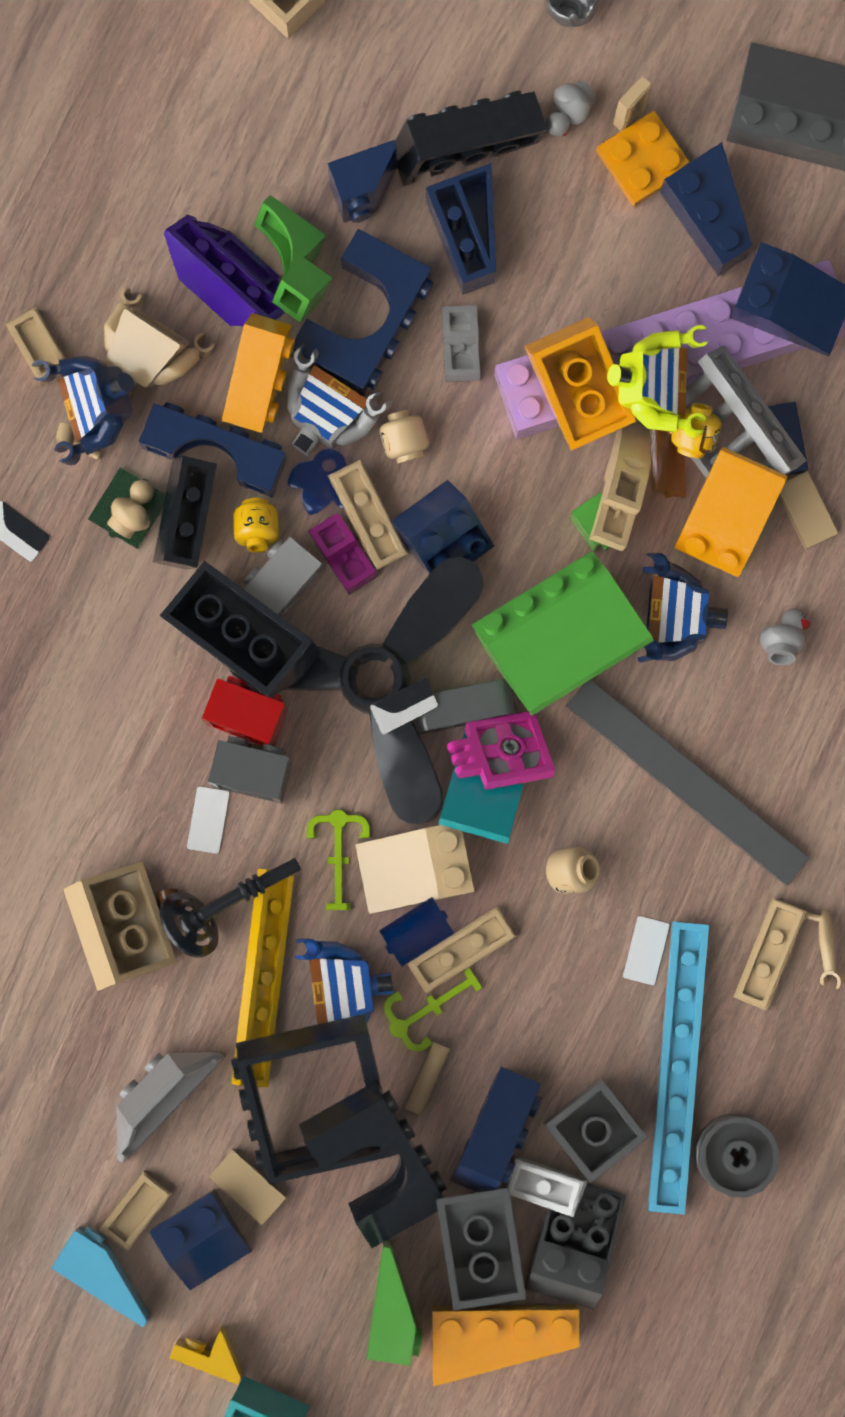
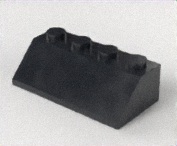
(240, 631)

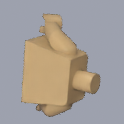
(147, 347)

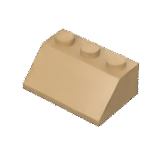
(119, 925)

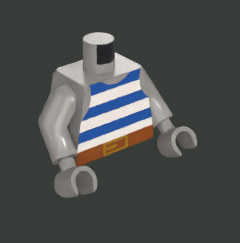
(327, 408)

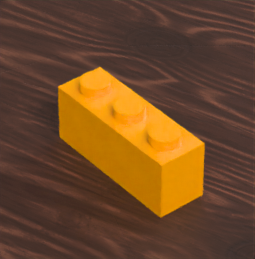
(258, 373)

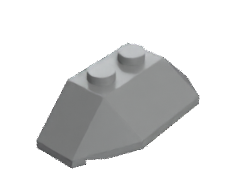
(159, 1094)

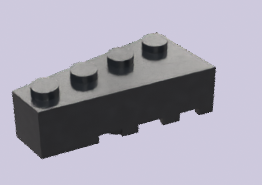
(468, 134)

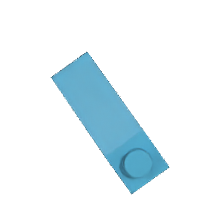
(97, 1270)

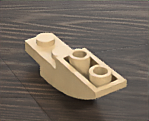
(624, 486)

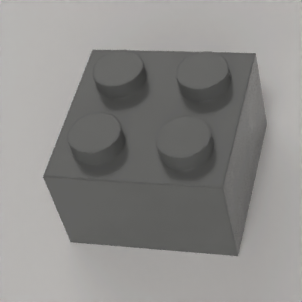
(250, 770)
(595, 1130)

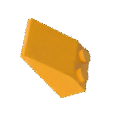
(573, 376)
(730, 511)

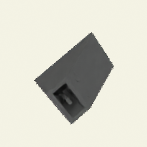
(576, 1251)

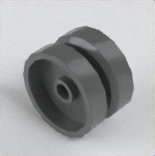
(757, 1161)

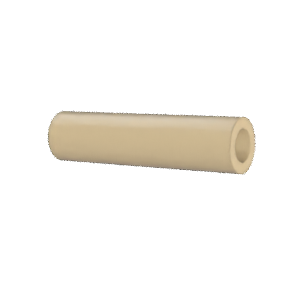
(427, 1078)

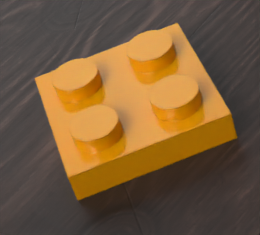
(642, 157)

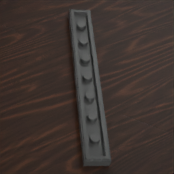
(687, 782)

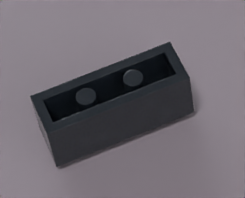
(184, 512)

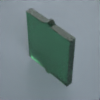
(120, 487)

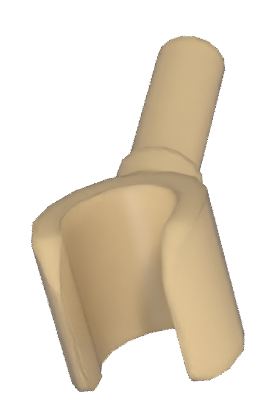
(65, 433)

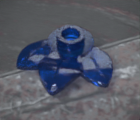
(314, 481)

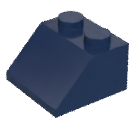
(362, 180)
(200, 1240)

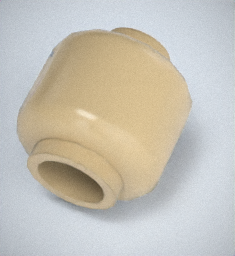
(404, 437)
(572, 870)

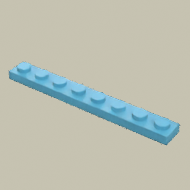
(678, 1068)

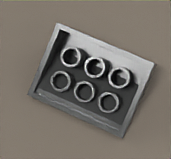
(791, 107)

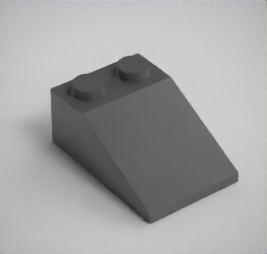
(481, 1248)

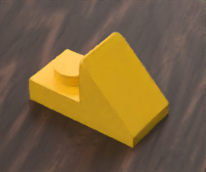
(219, 1362)

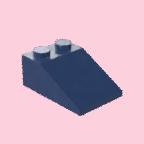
(791, 300)

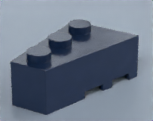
(709, 209)

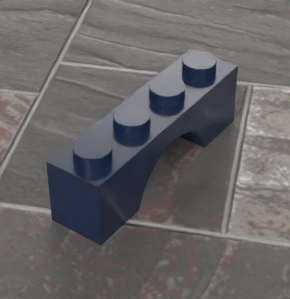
(173, 433)

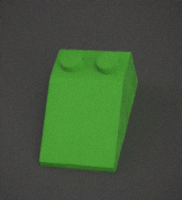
(393, 1322)

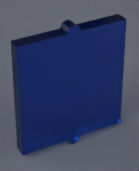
(416, 931)

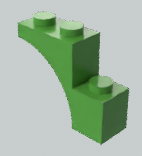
(298, 246)

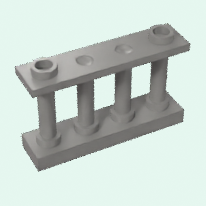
(751, 410)

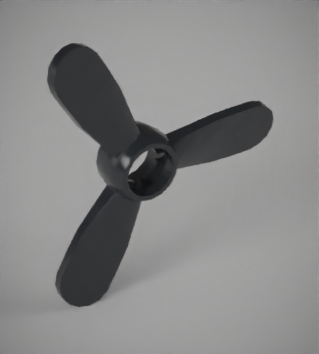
(423, 623)

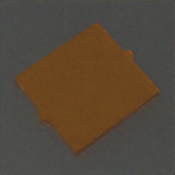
(666, 465)

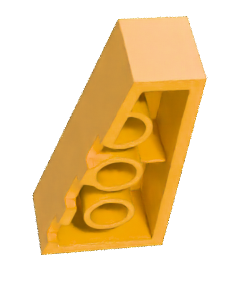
(498, 1336)

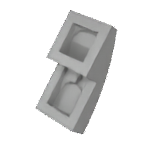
(461, 343)

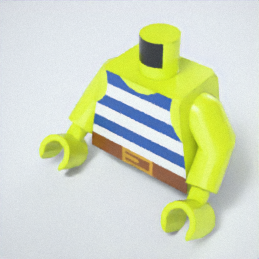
(655, 381)

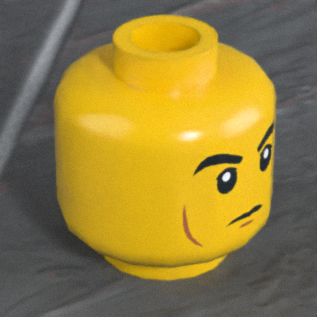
(256, 524)

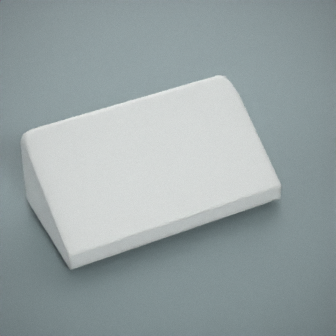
(546, 1186)

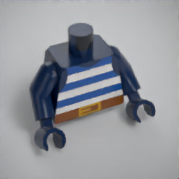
(94, 402)
(677, 611)

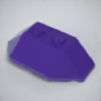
(222, 271)

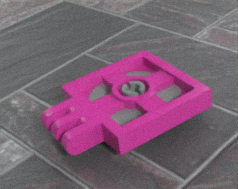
(503, 751)

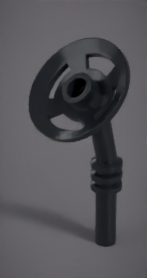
(203, 915)

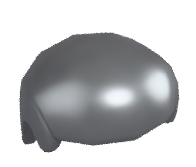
(572, 12)

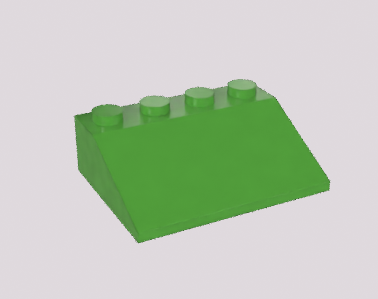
(561, 633)

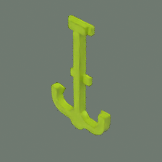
(338, 820)
(399, 1027)

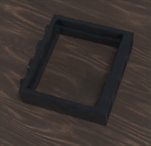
(300, 1161)

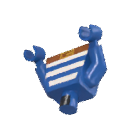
(342, 980)

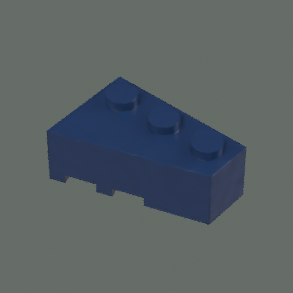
(466, 225)
(498, 1132)

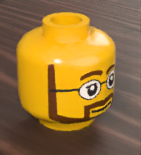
(706, 441)

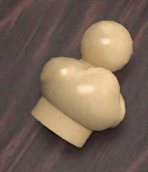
(128, 513)

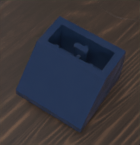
(442, 528)

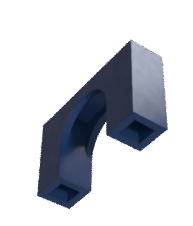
(401, 282)

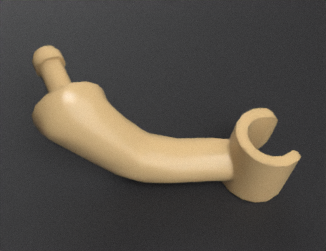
(827, 947)

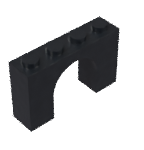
(367, 1121)

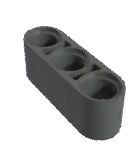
(467, 705)

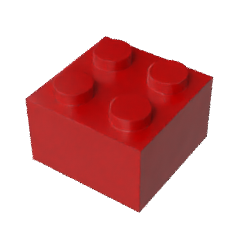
(245, 712)

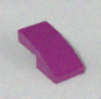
(343, 553)

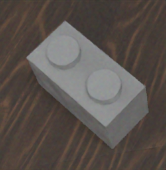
(283, 576)

